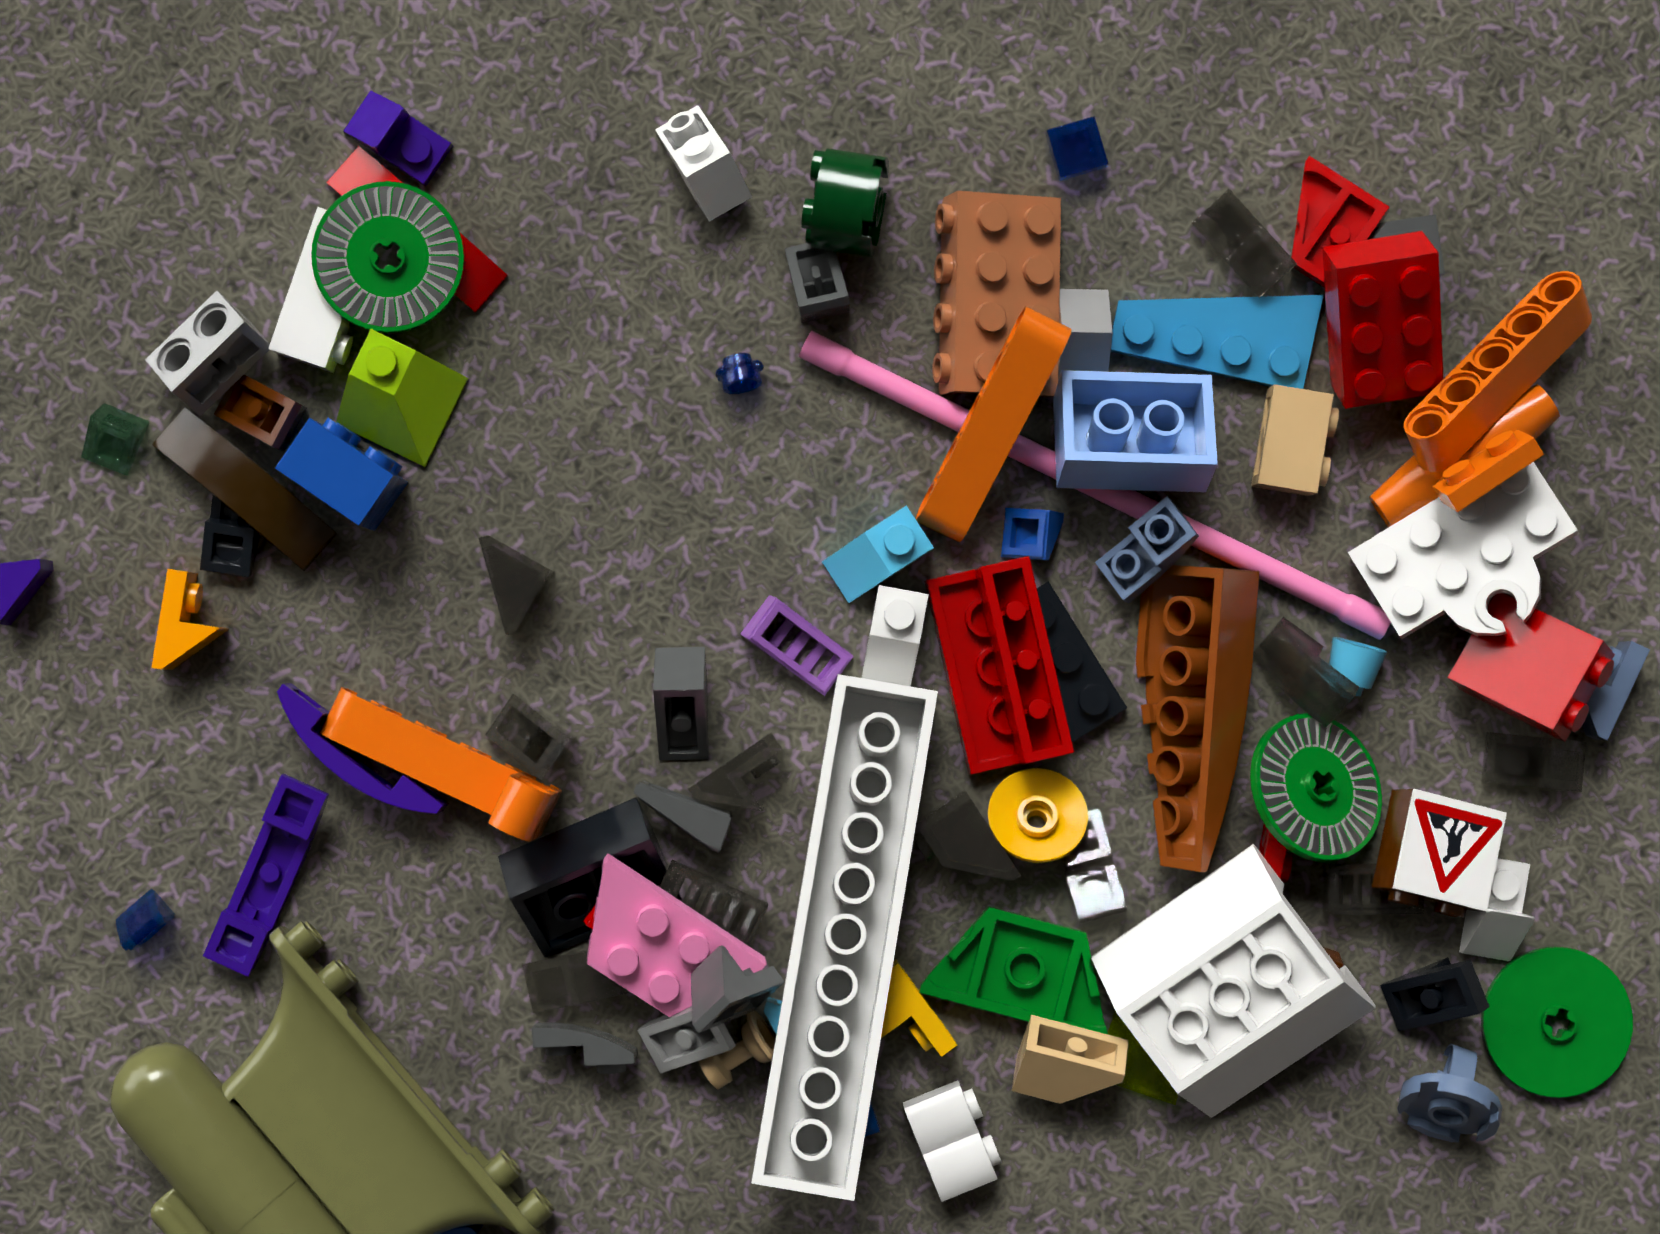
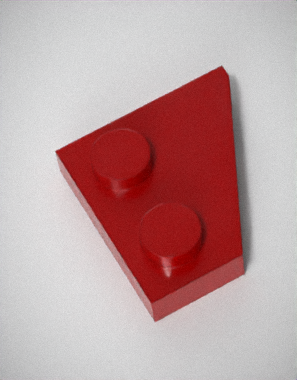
(1331, 214)

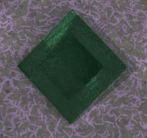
(113, 438)

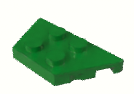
(1020, 970)

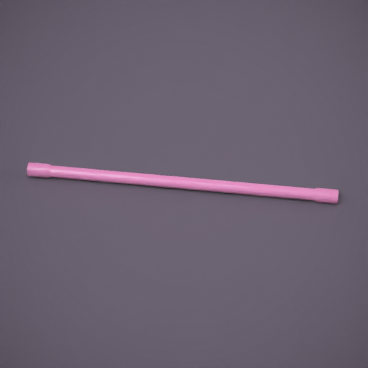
(1346, 607)

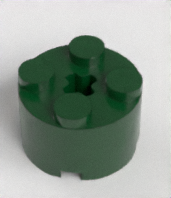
(846, 202)

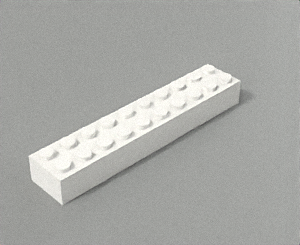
(844, 938)

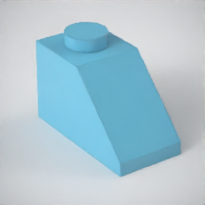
(878, 554)

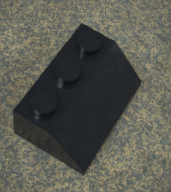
(560, 874)

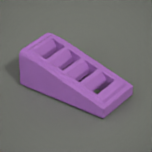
(763, 618)

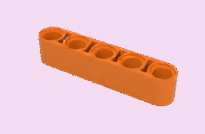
(1498, 371)
(993, 424)

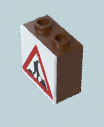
(1438, 852)

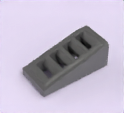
(697, 818)

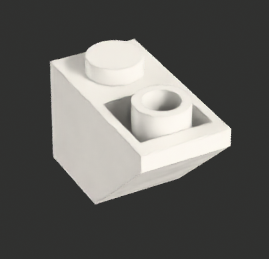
(704, 162)

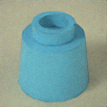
(1356, 661)

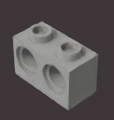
(208, 353)

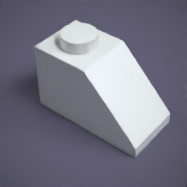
(894, 635)

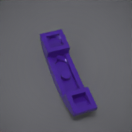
(309, 716)
(268, 875)

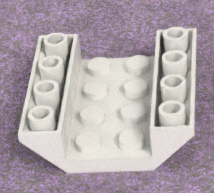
(1228, 985)

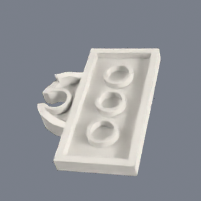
(1461, 559)

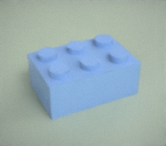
(1134, 431)

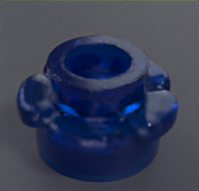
(739, 373)

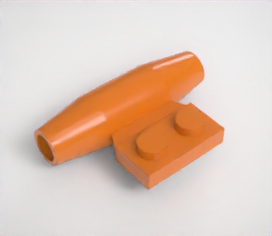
(1492, 460)

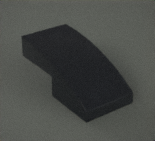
(228, 542)

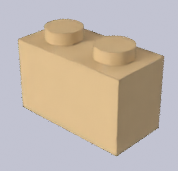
(1294, 440)

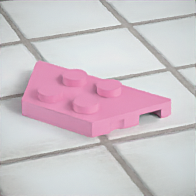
(654, 940)

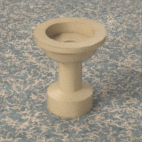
(757, 1043)

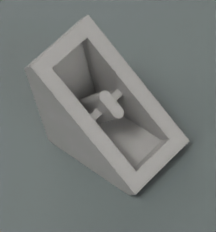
(1091, 335)

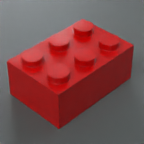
(1383, 318)

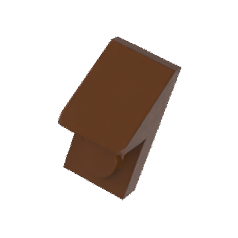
(260, 412)

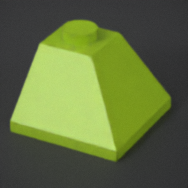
(399, 397)

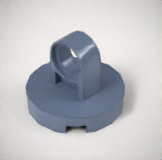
(1451, 1100)

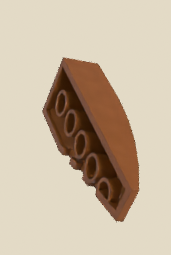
(1198, 674)

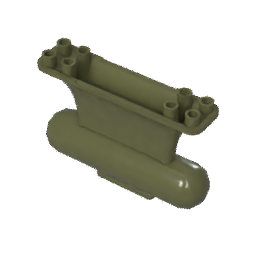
(310, 1128)

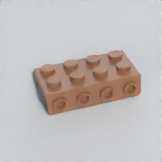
(991, 265)

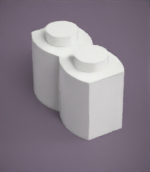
(951, 1141)

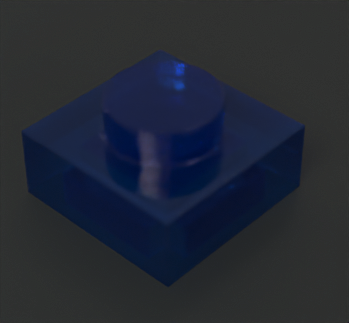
(1076, 148)

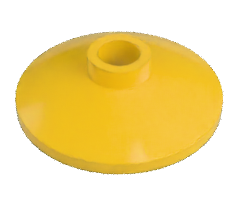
(1042, 795)

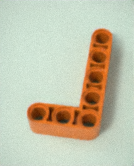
(511, 796)

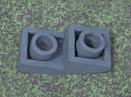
(1148, 551)

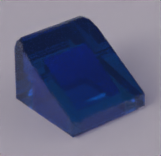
(143, 920)

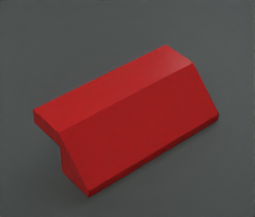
(999, 665)

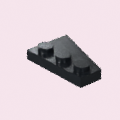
(1084, 686)

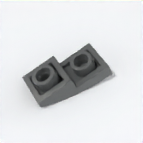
(600, 1048)

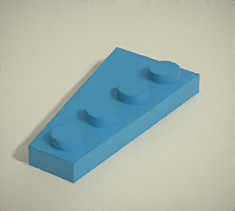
(1231, 337)

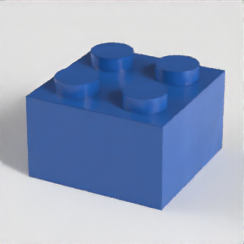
(342, 475)

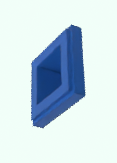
(1034, 535)

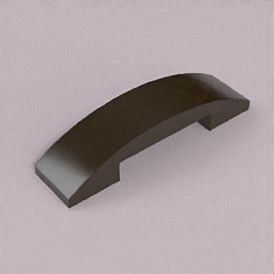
(245, 488)

